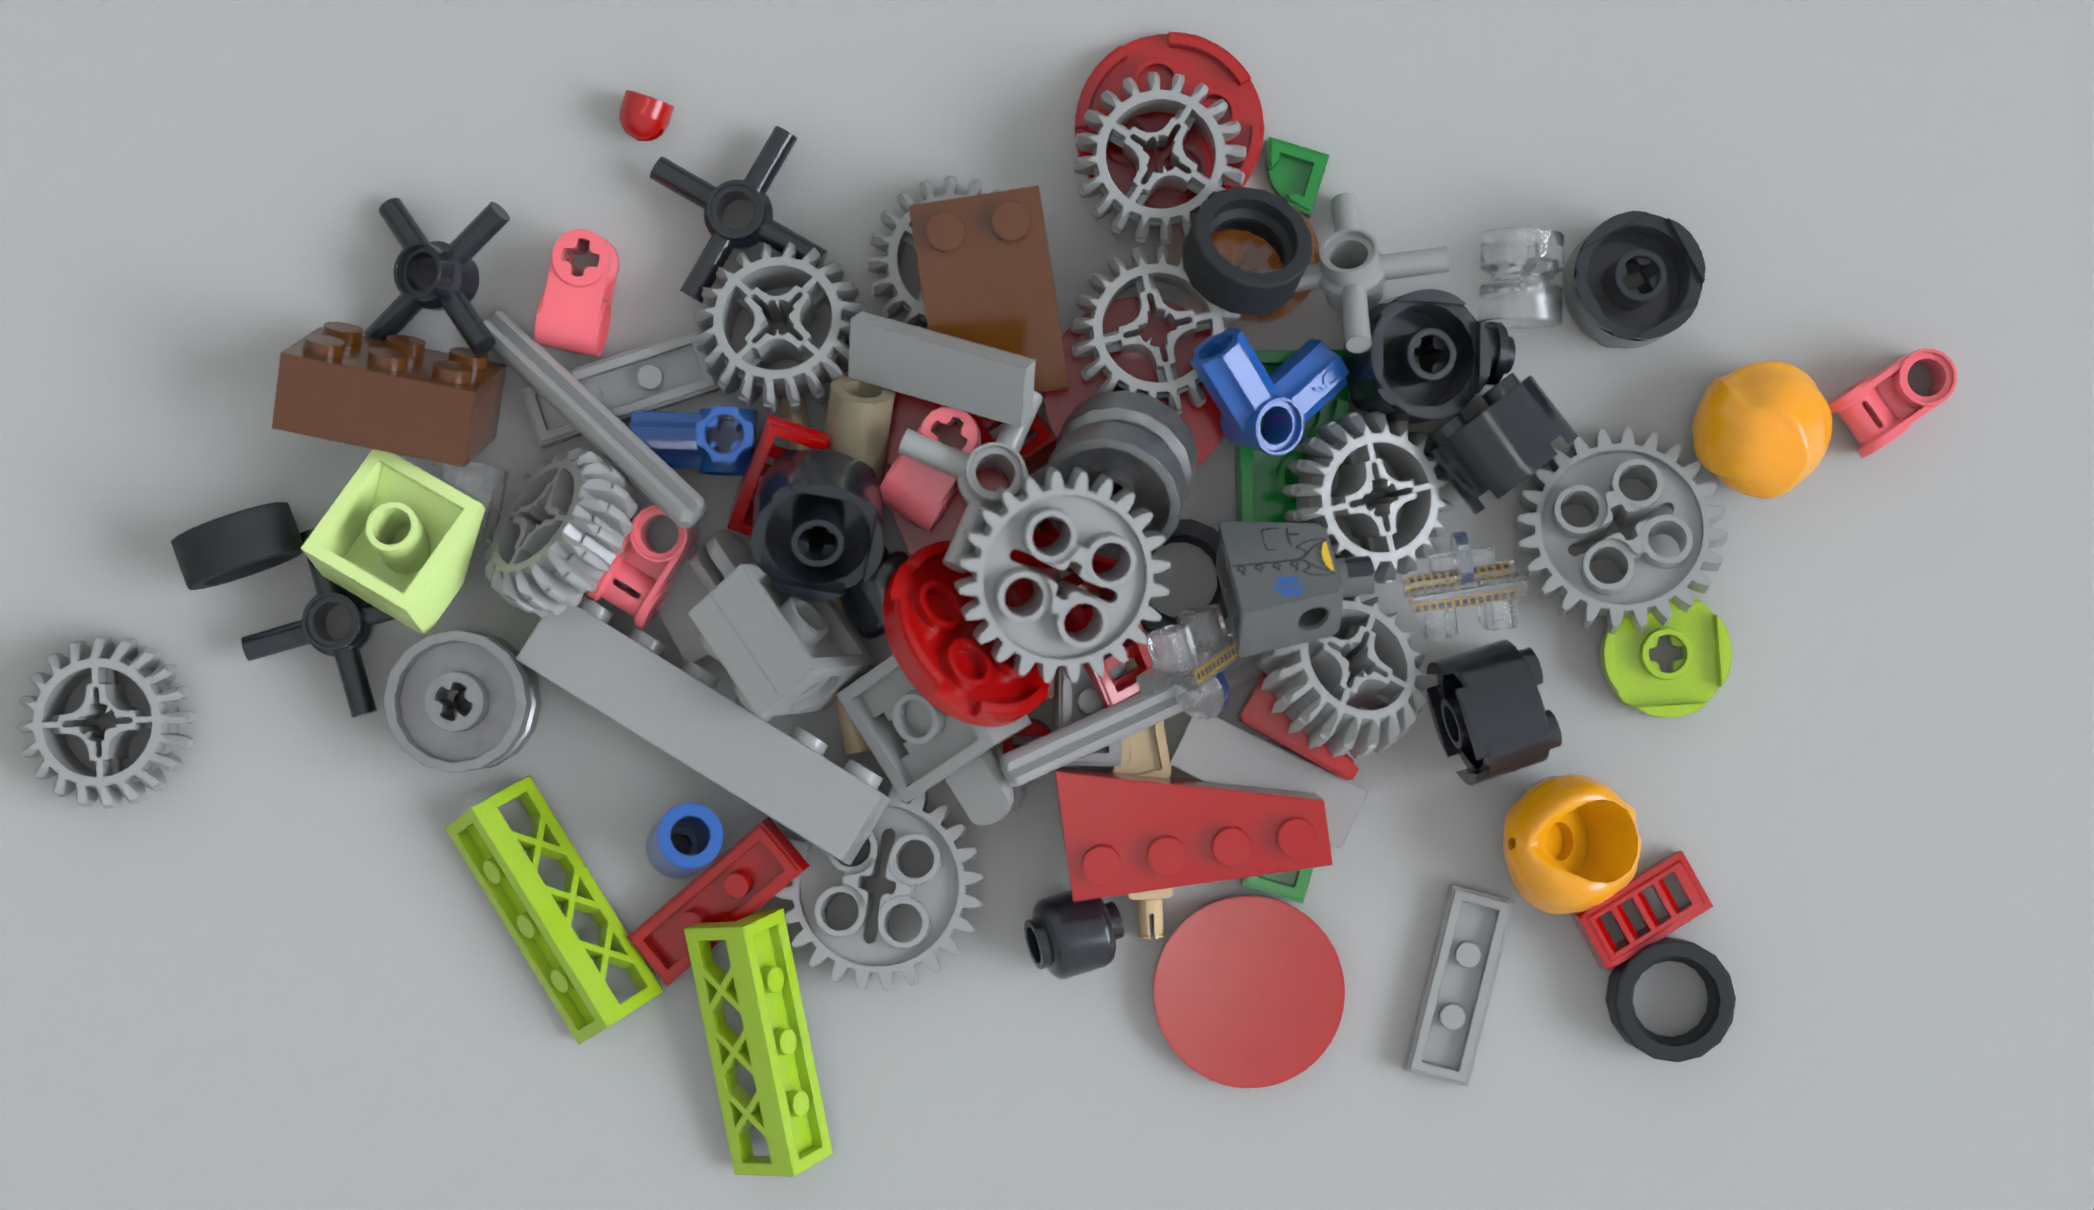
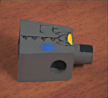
(1284, 583)

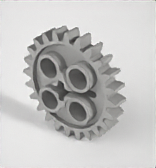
(1087, 522)
(1647, 579)
(937, 896)

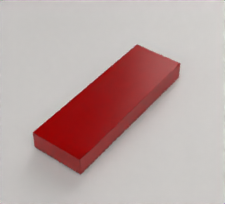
(723, 892)

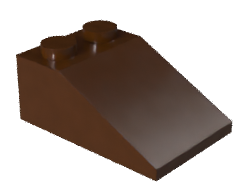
(992, 276)

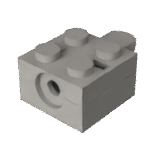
(775, 647)
(926, 746)

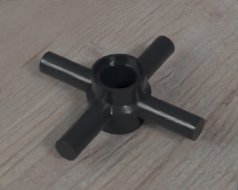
(716, 199)
(438, 274)
(313, 631)

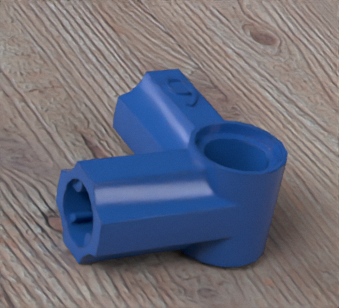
(1247, 391)
(712, 441)

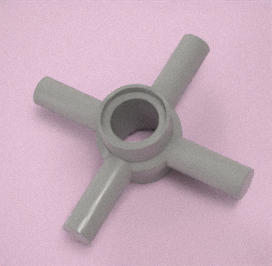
(1354, 271)
(999, 455)

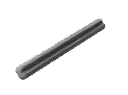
(595, 422)
(1106, 728)

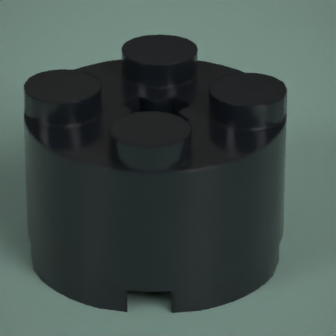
(1626, 245)
(1451, 353)
(1500, 442)
(818, 523)
(1492, 710)

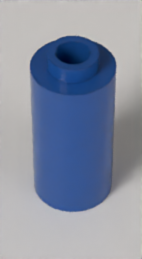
(701, 829)

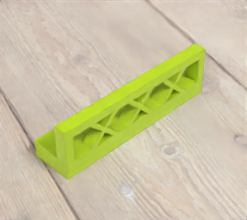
(537, 921)
(771, 1046)

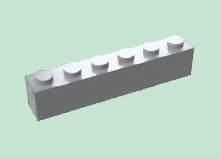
(705, 729)

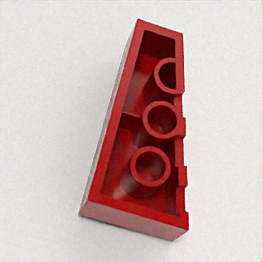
(1168, 833)

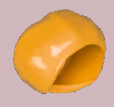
(1762, 428)
(1570, 843)

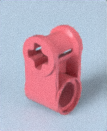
(575, 307)
(1884, 403)
(918, 489)
(644, 570)

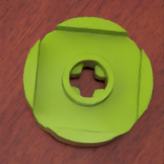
(1691, 679)

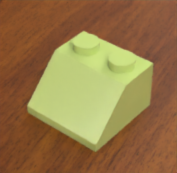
(398, 540)

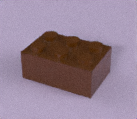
(389, 394)

